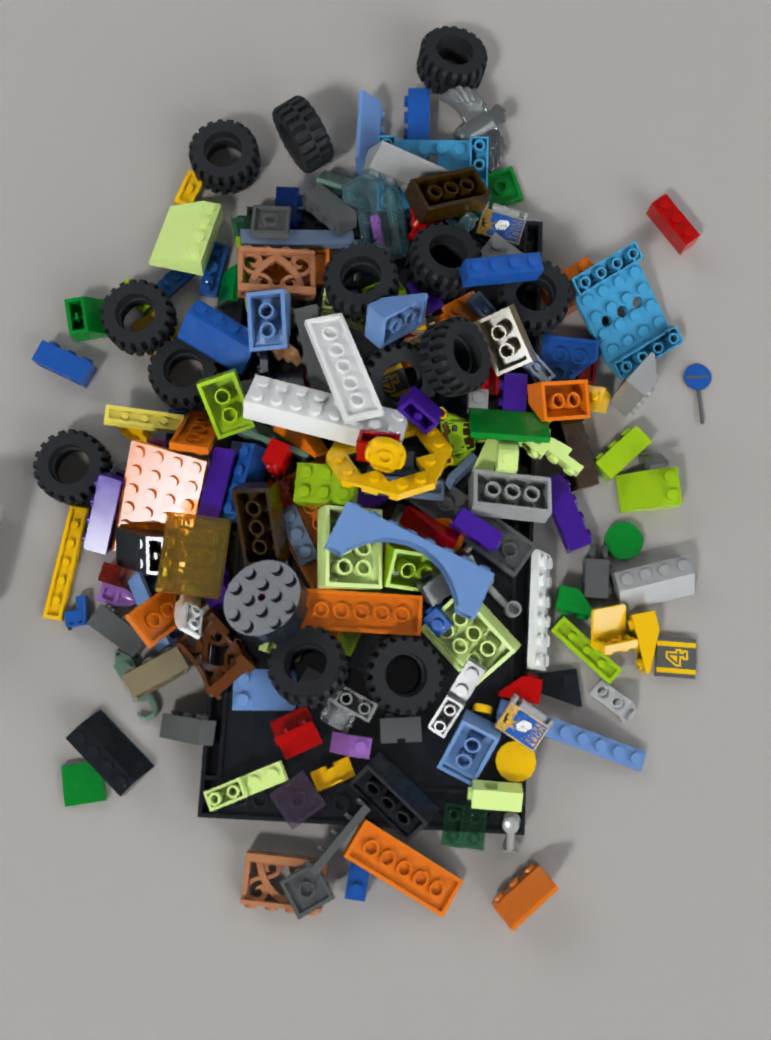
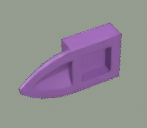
(115, 595)

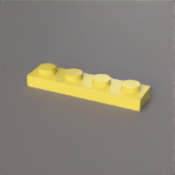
(142, 419)

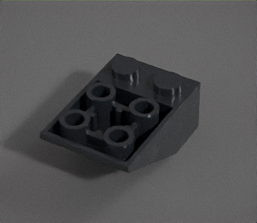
(139, 549)

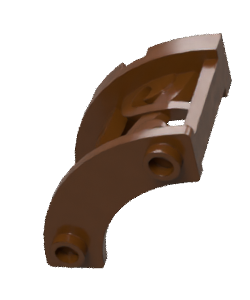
(223, 675)

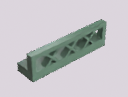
(262, 434)

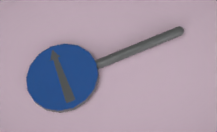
(698, 378)

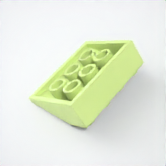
(188, 237)
(357, 568)
(481, 639)

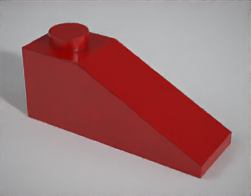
(429, 528)

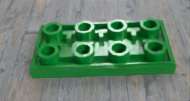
(508, 425)

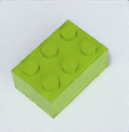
(319, 487)

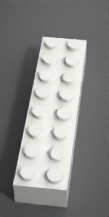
(311, 412)

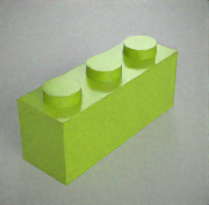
(621, 453)

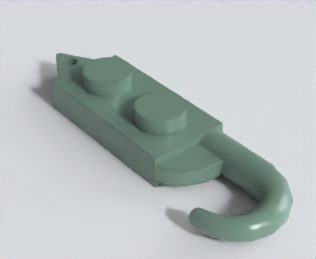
(121, 664)

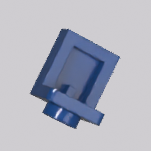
(437, 620)

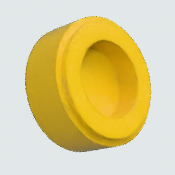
(482, 709)

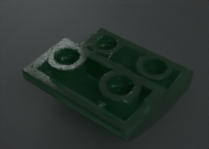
(464, 826)

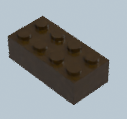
(447, 195)
(260, 522)

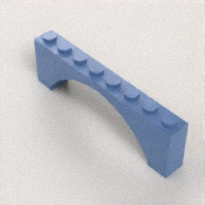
(465, 579)

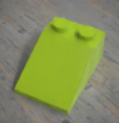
(224, 403)
(649, 490)
(403, 566)

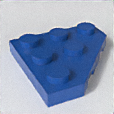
(568, 355)

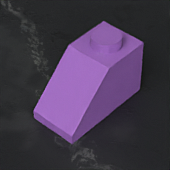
(351, 745)

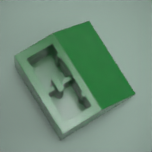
(84, 318)

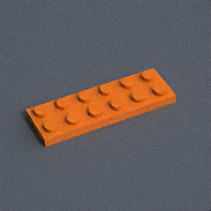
(364, 612)
(402, 867)

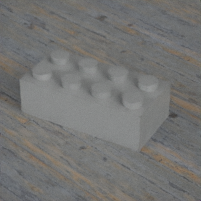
(509, 496)

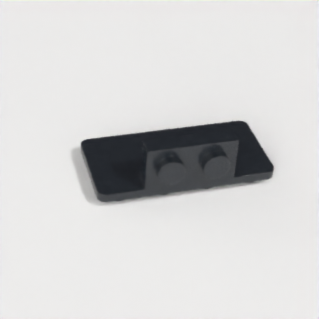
(282, 370)

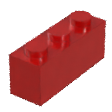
(672, 224)
(278, 458)

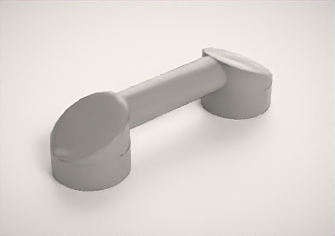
(510, 609)
(510, 825)

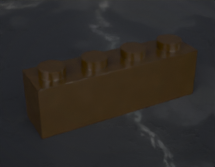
(574, 436)

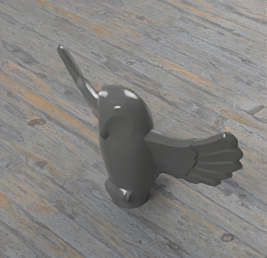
(477, 120)

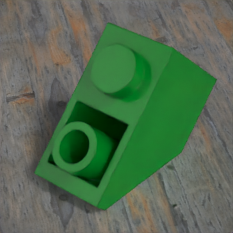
(571, 601)

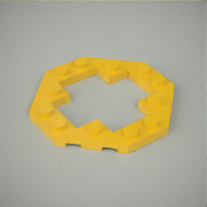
(375, 482)

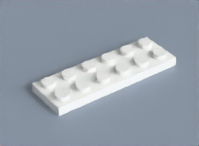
(343, 368)
(538, 611)

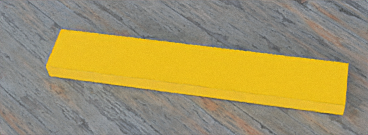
(66, 563)

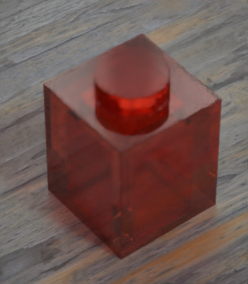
(113, 574)

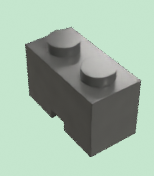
(400, 727)

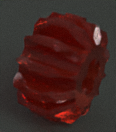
(287, 488)

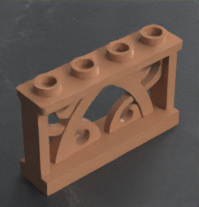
(282, 256)
(264, 860)

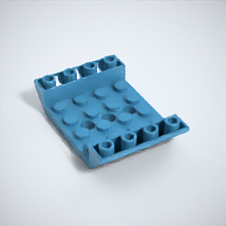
(449, 154)
(641, 329)

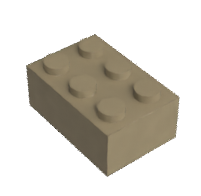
(506, 340)
(154, 673)

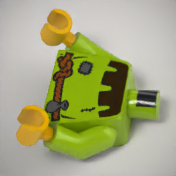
(457, 433)

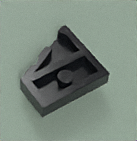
(562, 686)

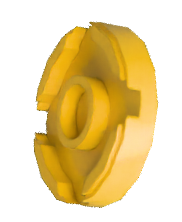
(385, 454)
(515, 761)

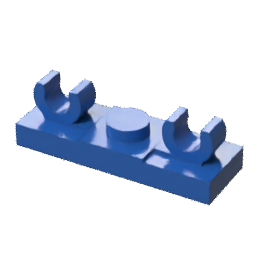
(213, 273)
(174, 281)

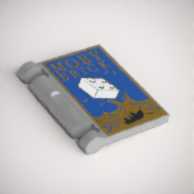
(503, 221)
(524, 723)

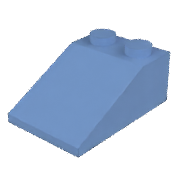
(394, 317)
(269, 320)
(256, 693)
(469, 747)

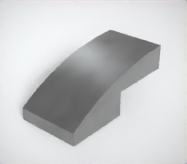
(653, 461)

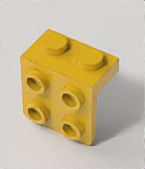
(609, 630)

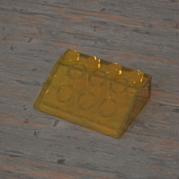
(193, 555)

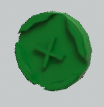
(623, 541)

